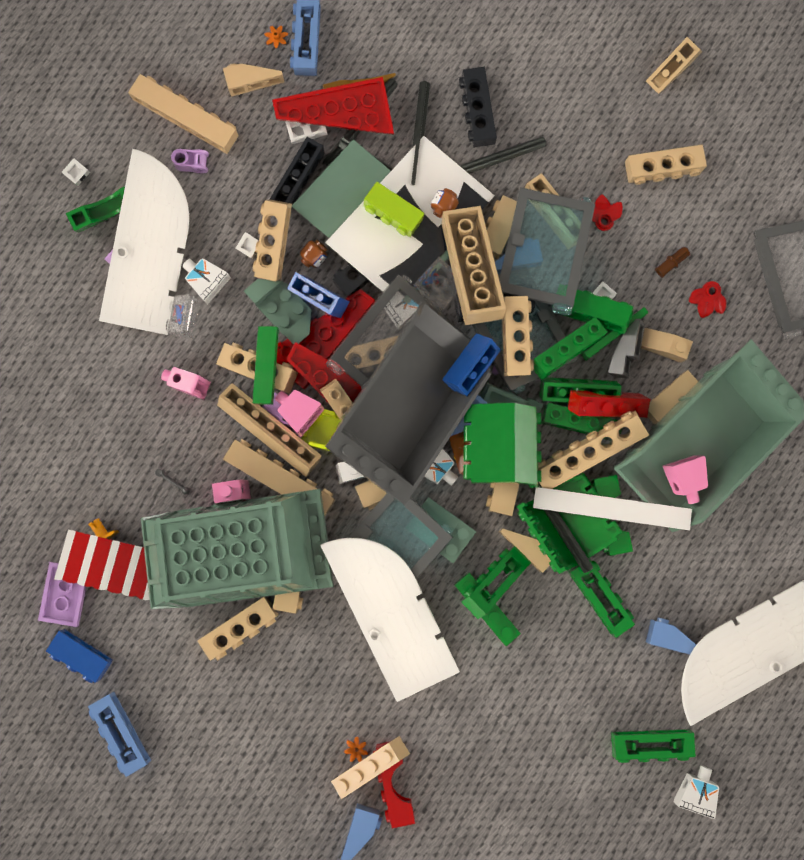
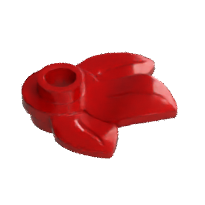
(606, 211)
(708, 302)

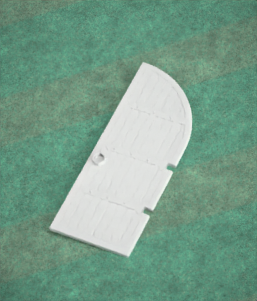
(145, 247)
(390, 616)
(744, 655)

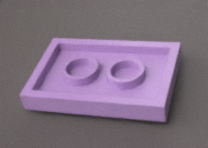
(61, 600)

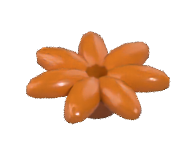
(276, 36)
(356, 749)

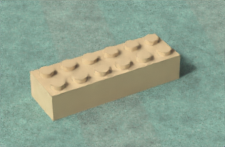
(473, 265)

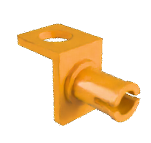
(100, 531)

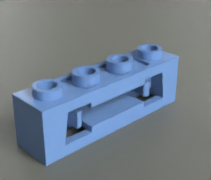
(305, 65)
(136, 756)

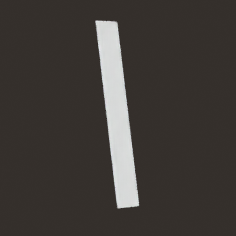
(612, 508)

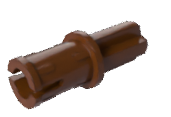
(672, 262)

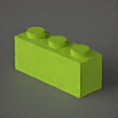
(393, 209)

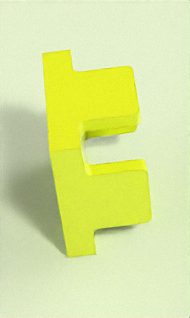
(322, 430)

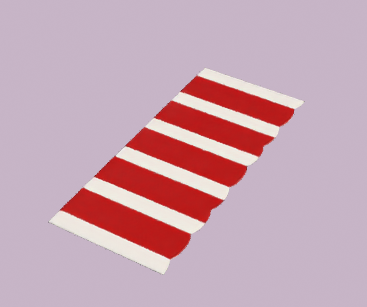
(103, 565)

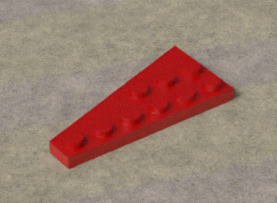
(347, 106)
(328, 331)
(315, 371)

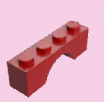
(592, 404)
(400, 808)

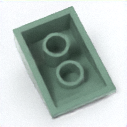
(461, 532)

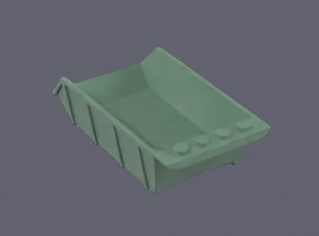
(728, 417)
(236, 550)

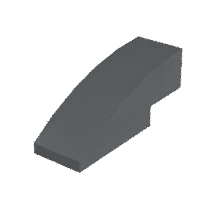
(627, 350)

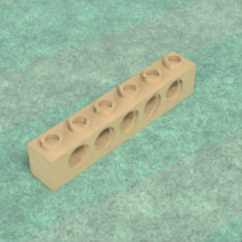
(601, 451)

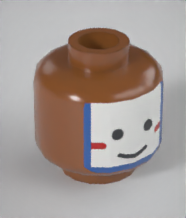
(444, 201)
(313, 253)

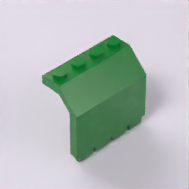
(502, 444)
(590, 532)

